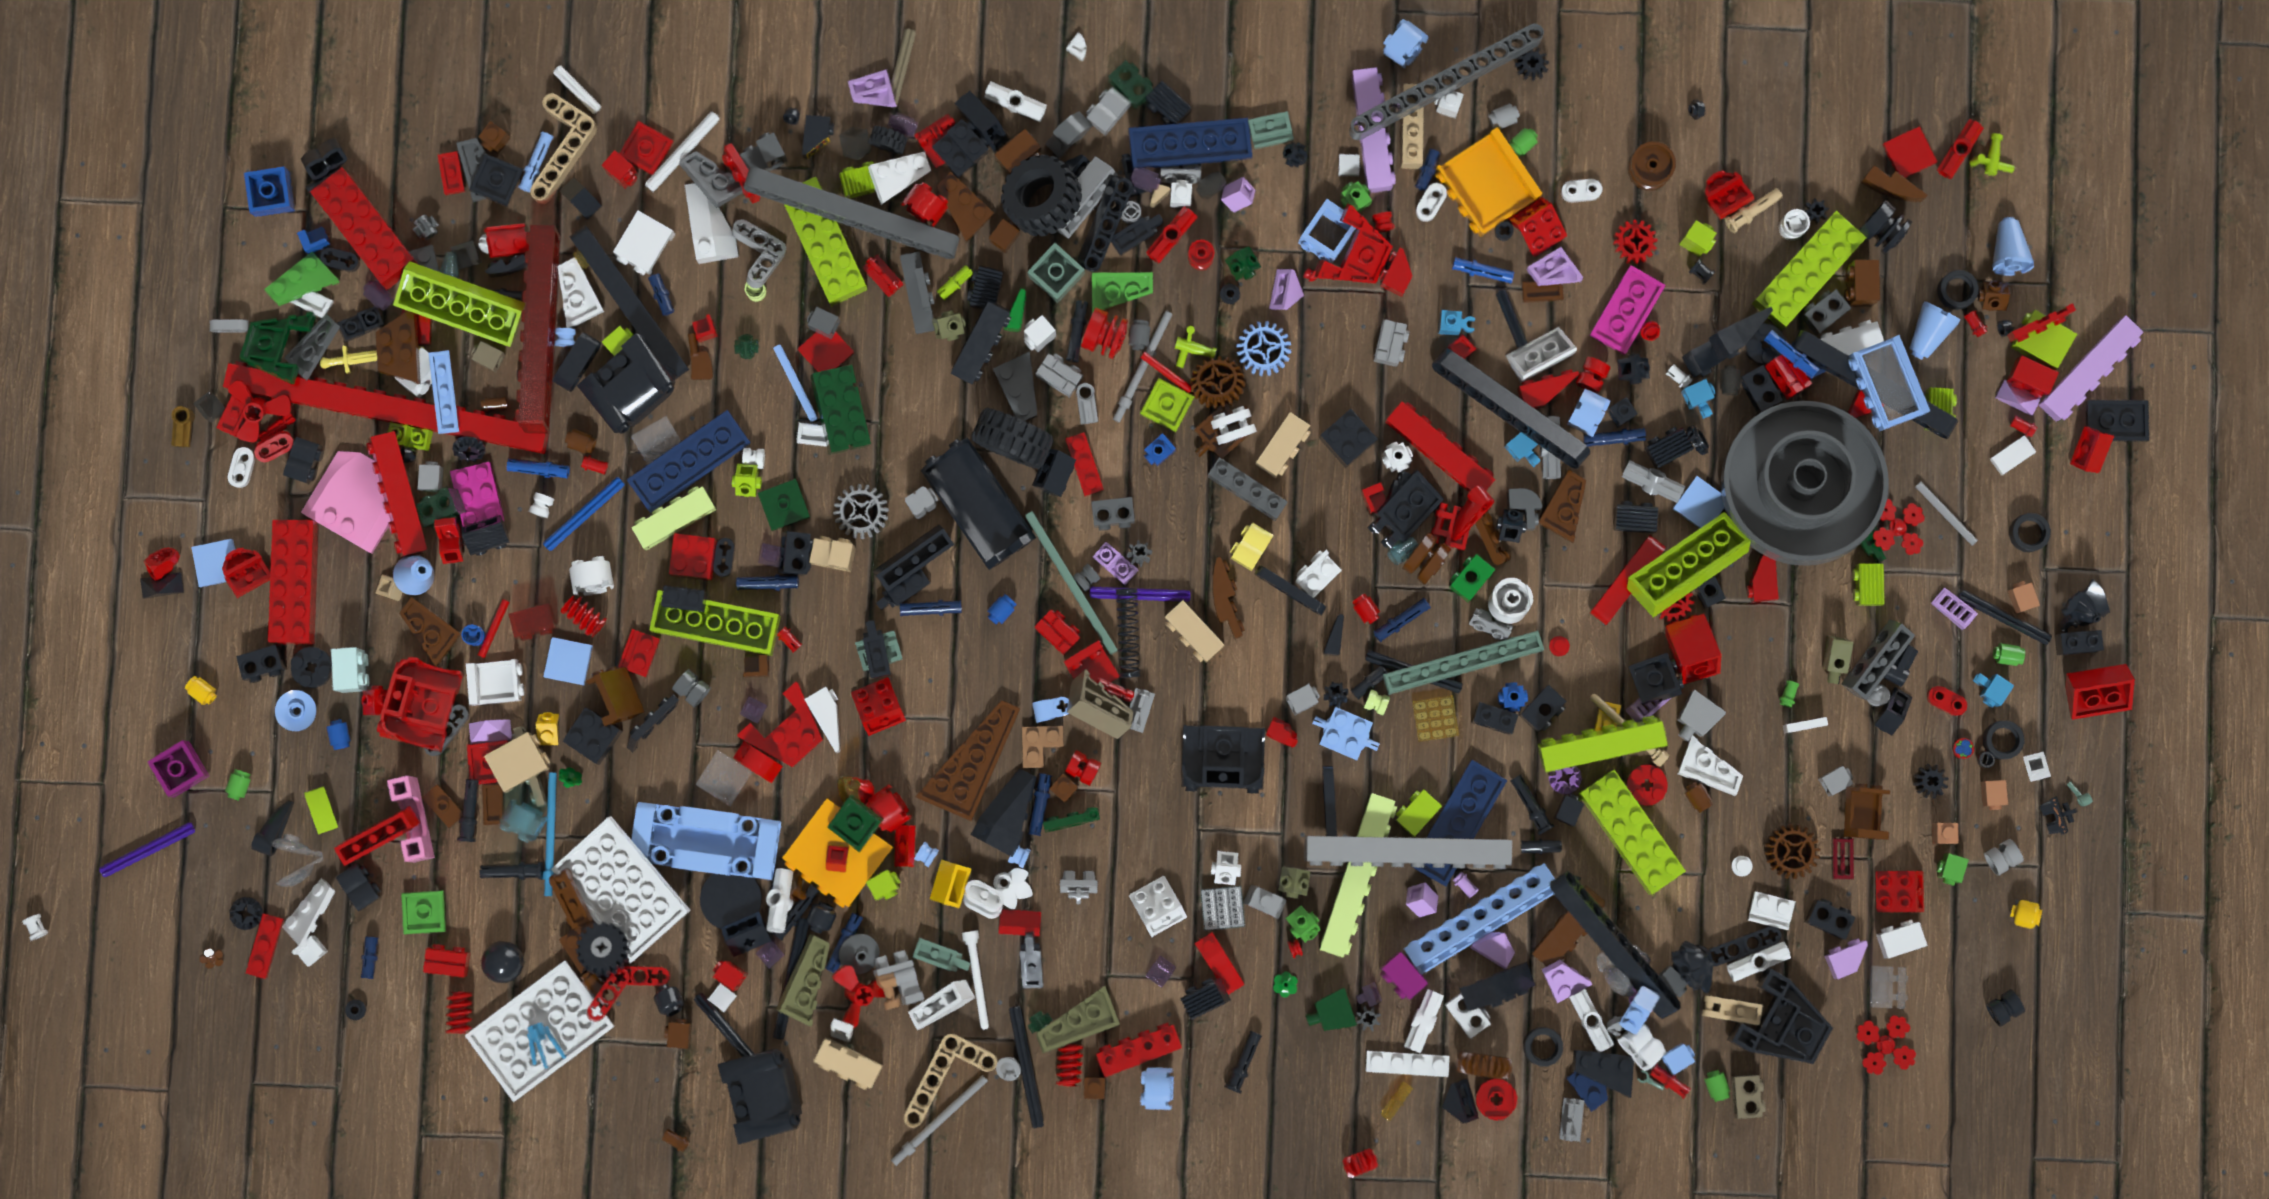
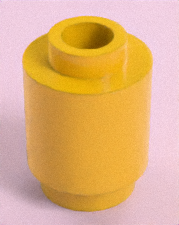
(201, 690)

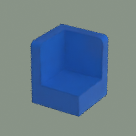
(314, 240)

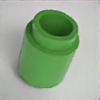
(1523, 141)
(2009, 654)
(237, 784)
(1717, 1085)

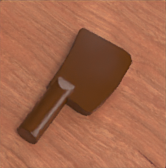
(700, 361)

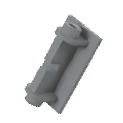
(1190, 173)
(1482, 622)
(1141, 707)
(1572, 1119)

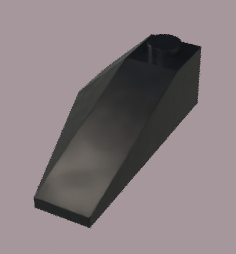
(1004, 817)

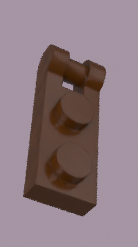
(1491, 540)
(570, 898)

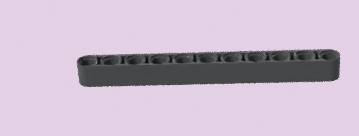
(1439, 88)
(851, 213)

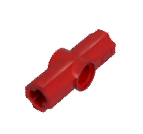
(1953, 158)
(1180, 225)

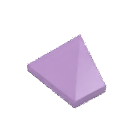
(1285, 290)
(2017, 398)
(490, 731)
(1495, 948)

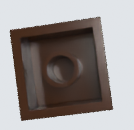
(1862, 283)

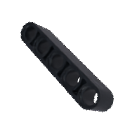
(1113, 217)

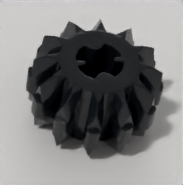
(1539, 68)
(1933, 773)

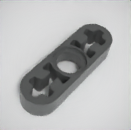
(455, 730)

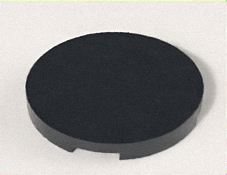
(729, 898)

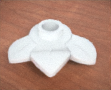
(1016, 886)

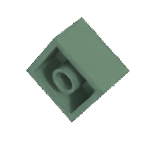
(1056, 272)

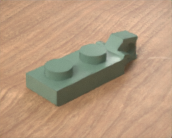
(939, 956)

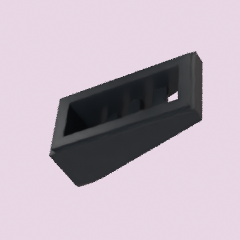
(1333, 643)

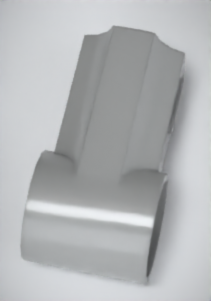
(1087, 406)

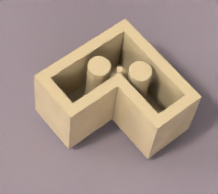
(833, 554)

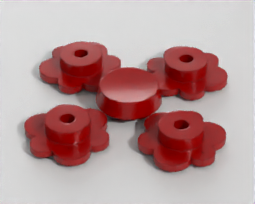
(1898, 528)
(1886, 1045)

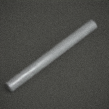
(1946, 513)

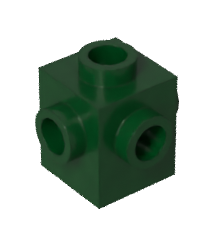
(1243, 264)

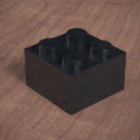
(1348, 438)
(591, 736)

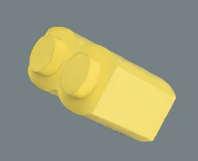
(1251, 547)

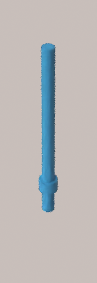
(550, 833)

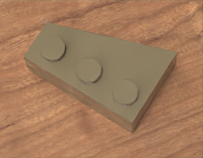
(1096, 707)

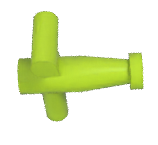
(1992, 160)
(1187, 346)

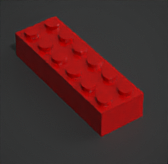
(363, 227)
(293, 582)

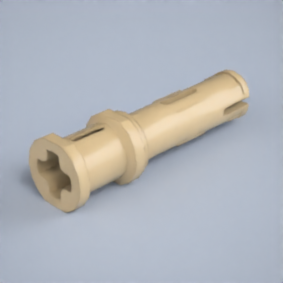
(1746, 215)

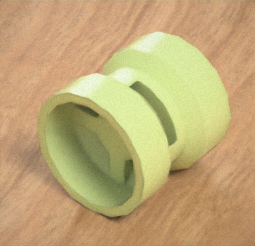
(751, 292)
(1377, 702)

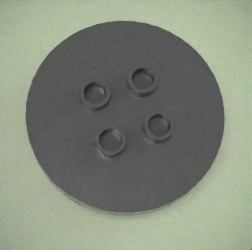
(1804, 482)

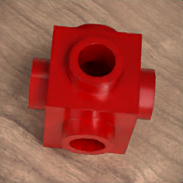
(373, 700)

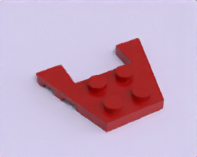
(1365, 254)
(793, 737)

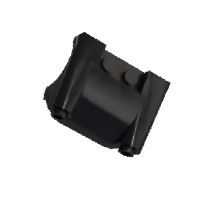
(629, 385)
(1223, 758)
(762, 1095)

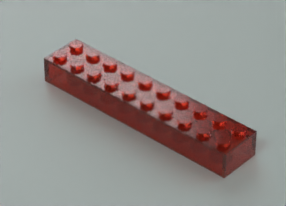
(539, 329)

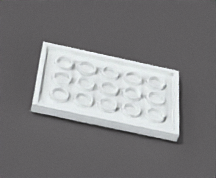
(623, 886)
(557, 1002)

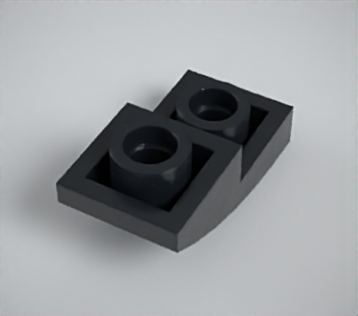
(499, 268)
(361, 324)

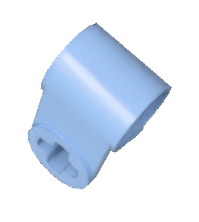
(1048, 709)

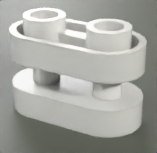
(1239, 415)
(983, 899)

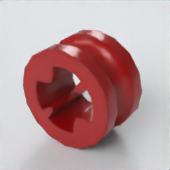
(1295, 948)

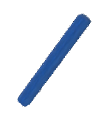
(583, 514)

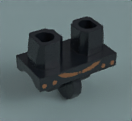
(2060, 824)

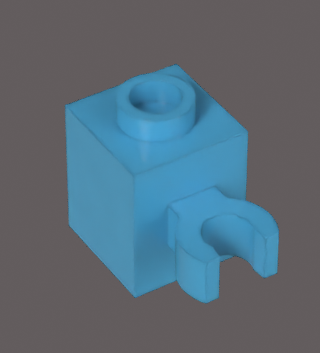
(1451, 323)
(1699, 395)
(1521, 447)
(1994, 690)

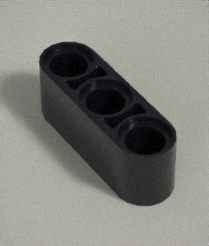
(577, 362)

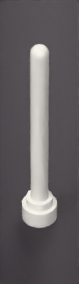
(971, 939)

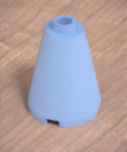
(2011, 249)
(1931, 329)
(413, 574)

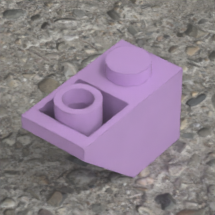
(1846, 960)

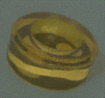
(580, 259)

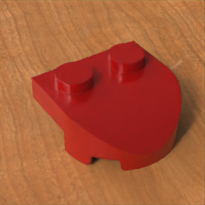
(1726, 193)
(244, 571)

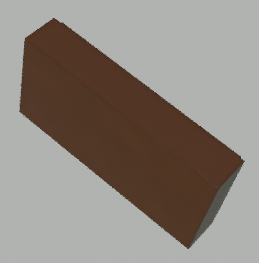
(1533, 293)
(492, 804)

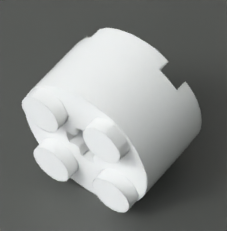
(591, 576)
(1504, 610)

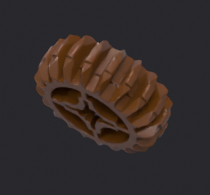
(1221, 398)
(1778, 862)
(1484, 1065)

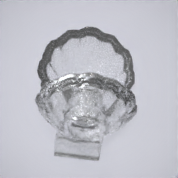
(291, 844)
(1614, 977)

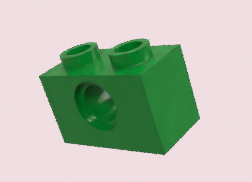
(1466, 589)

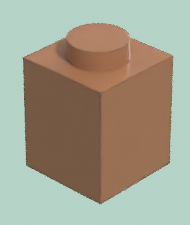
(2023, 597)
(1994, 794)
(1944, 833)

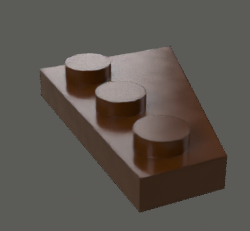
(965, 207)
(1563, 510)

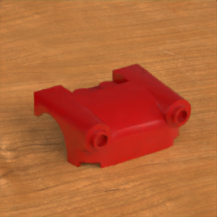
(419, 704)

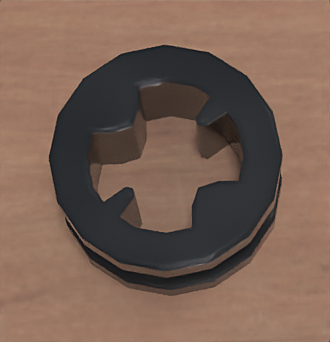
(1504, 237)

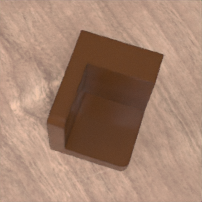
(756, 666)

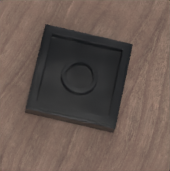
(496, 180)

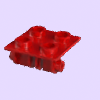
(932, 134)

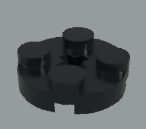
(1754, 349)
(300, 663)

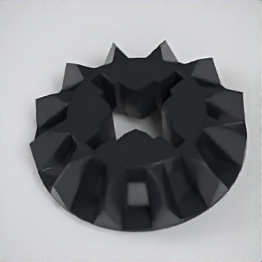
(1698, 439)
(461, 445)
(250, 921)

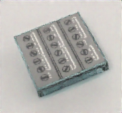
(1222, 908)

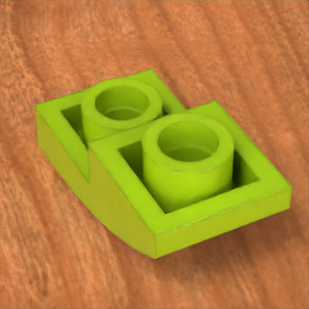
(411, 436)
(321, 810)

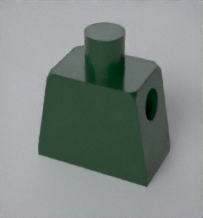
(1332, 1012)

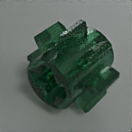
(746, 346)
(1039, 1021)

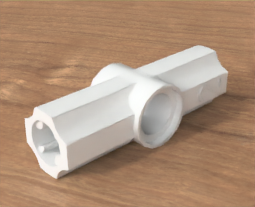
(1027, 106)
(779, 900)
(1770, 956)
(1423, 1021)
(1598, 1032)

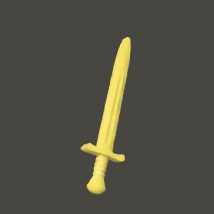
(350, 359)

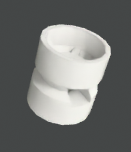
(1794, 224)

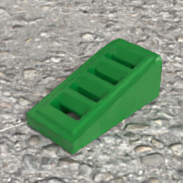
(1017, 312)

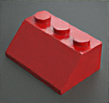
(2099, 691)

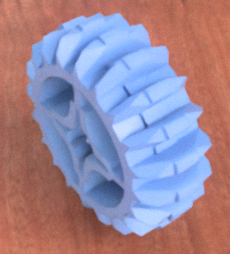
(1255, 349)

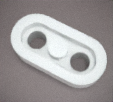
(1582, 190)
(1431, 203)
(239, 467)

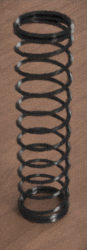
(1126, 592)

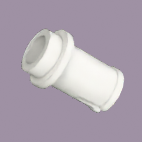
(1679, 376)

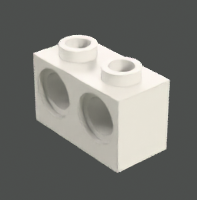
(1463, 1017)

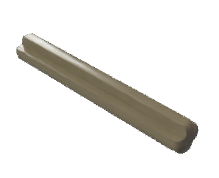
(902, 63)

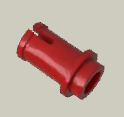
(1976, 324)
(2023, 426)
(594, 465)
(789, 639)

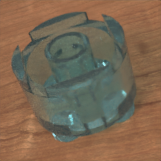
(523, 820)

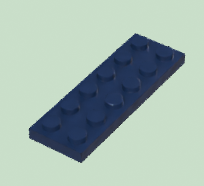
(1190, 143)
(688, 461)
(1464, 813)

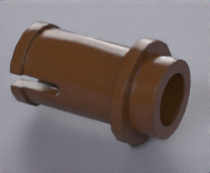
(493, 404)
(676, 1140)

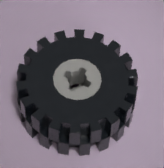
(607, 958)

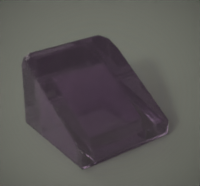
(1161, 971)

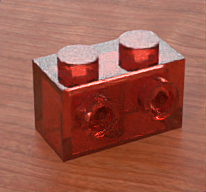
(532, 622)

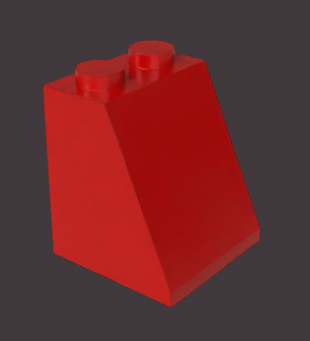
(1693, 648)

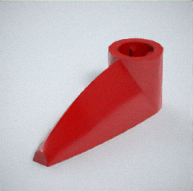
(1475, 507)

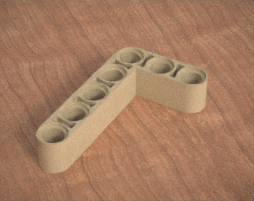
(565, 147)
(941, 1072)

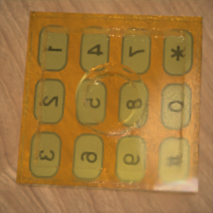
(1435, 718)

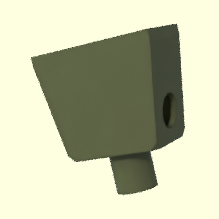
(1836, 649)

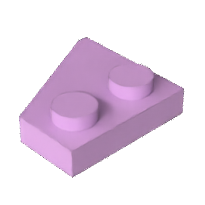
(873, 89)
(1554, 269)
(1564, 980)

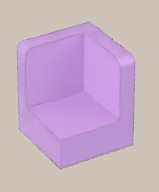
(1238, 194)
(1422, 900)

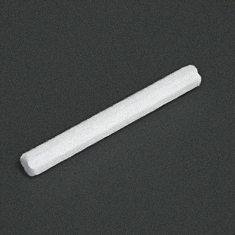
(682, 151)

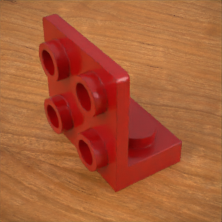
(1539, 226)
(1094, 661)
(878, 706)
(1899, 891)

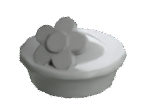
(1879, 696)
(1614, 1027)
(1008, 1068)

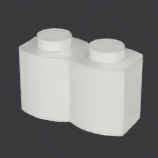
(1642, 1047)

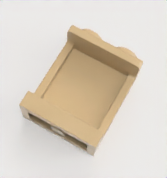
(517, 761)

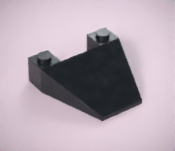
(1723, 344)
(1789, 1025)

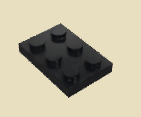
(2122, 418)

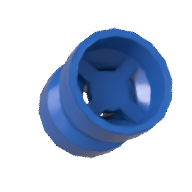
(470, 633)

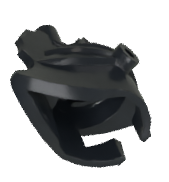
(2085, 607)
(1694, 965)

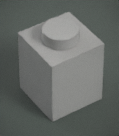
(430, 477)
(1836, 780)

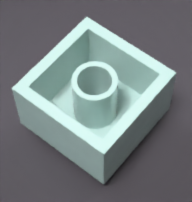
(349, 670)

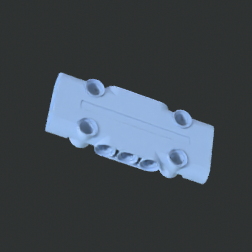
(706, 840)

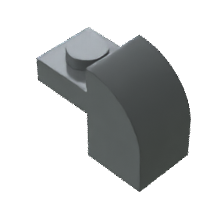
(1068, 133)
(1525, 501)

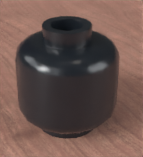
(821, 917)
(668, 1000)

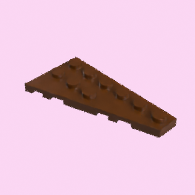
(967, 772)

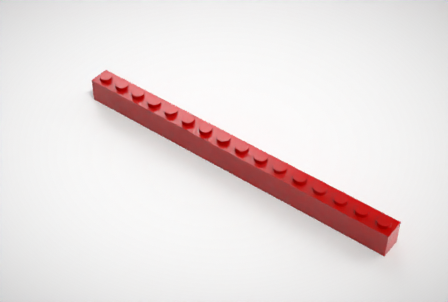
(384, 408)

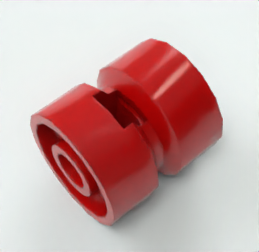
(1201, 254)
(1593, 373)
(1088, 773)

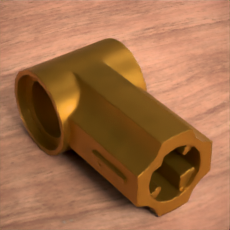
(182, 429)

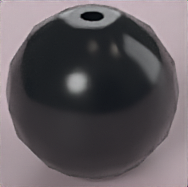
(502, 962)

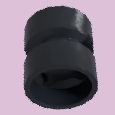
(2005, 1008)

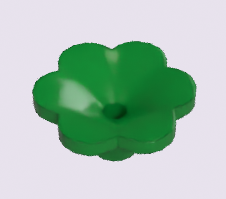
(570, 777)
(1279, 986)

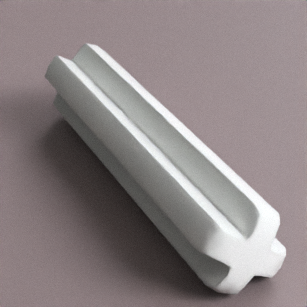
(577, 89)

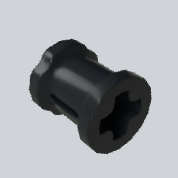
(1701, 271)

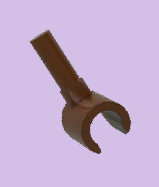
(798, 891)

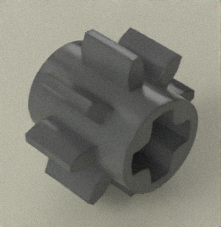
(425, 227)
(1141, 558)
(1373, 1021)

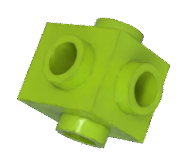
(746, 480)

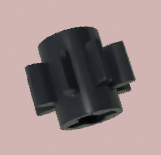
(1295, 154)
(1818, 206)
(1335, 694)

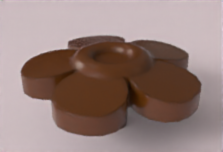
(211, 958)

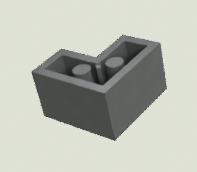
(766, 155)

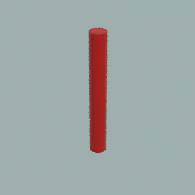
(1166, 372)
(493, 628)

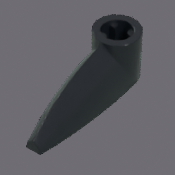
(272, 829)

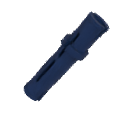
(1623, 436)
(774, 582)
(933, 608)
(1393, 625)
(1042, 795)
(849, 930)

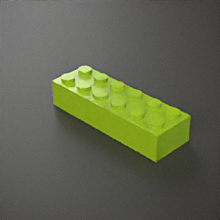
(827, 253)
(1809, 270)
(459, 304)
(1688, 564)
(719, 625)
(1602, 744)
(1631, 832)

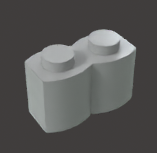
(1108, 110)

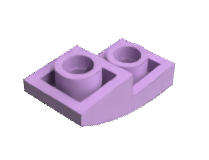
(1115, 563)

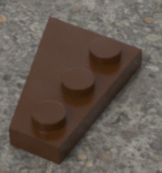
(430, 630)

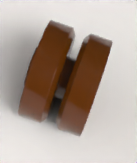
(1662, 168)
(1429, 560)

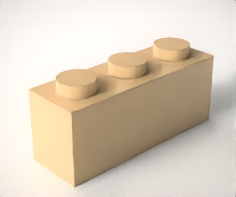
(1283, 445)
(1193, 632)

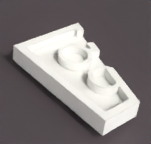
(897, 174)
(578, 296)
(1708, 769)
(305, 916)

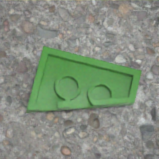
(301, 279)
(1117, 288)

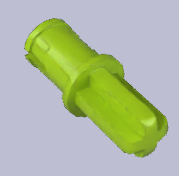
(955, 282)

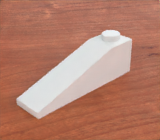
(709, 228)

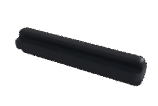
(1511, 318)

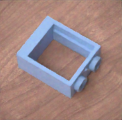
(1310, 244)

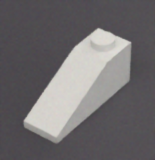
(826, 713)
(941, 1004)

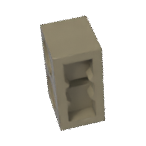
(1741, 1097)

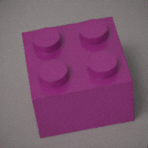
(178, 769)
(1403, 976)

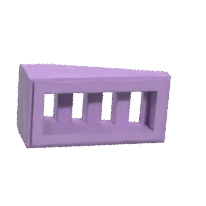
(1958, 603)
(1637, 710)

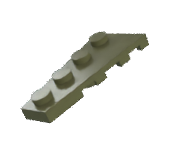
(805, 981)
(1082, 1021)

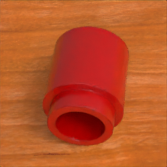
(1366, 609)

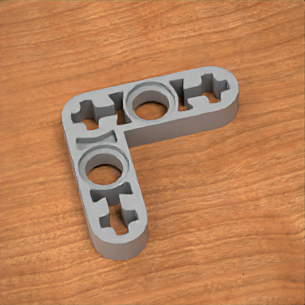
(767, 253)

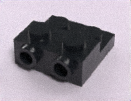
(961, 148)
(1656, 679)

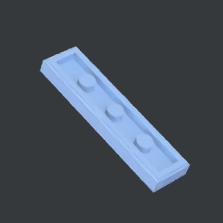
(795, 383)
(443, 392)

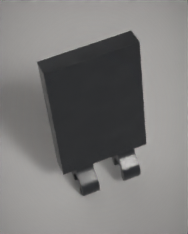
(1406, 509)

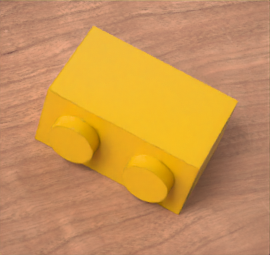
(950, 884)

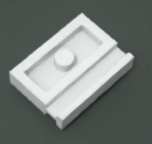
(1771, 910)

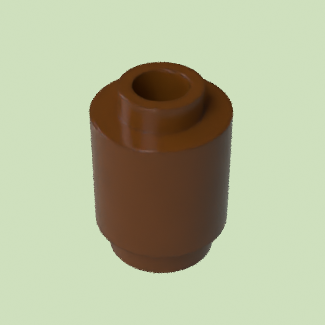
(580, 441)
(1698, 796)
(594, 984)

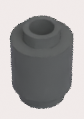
(1139, 335)

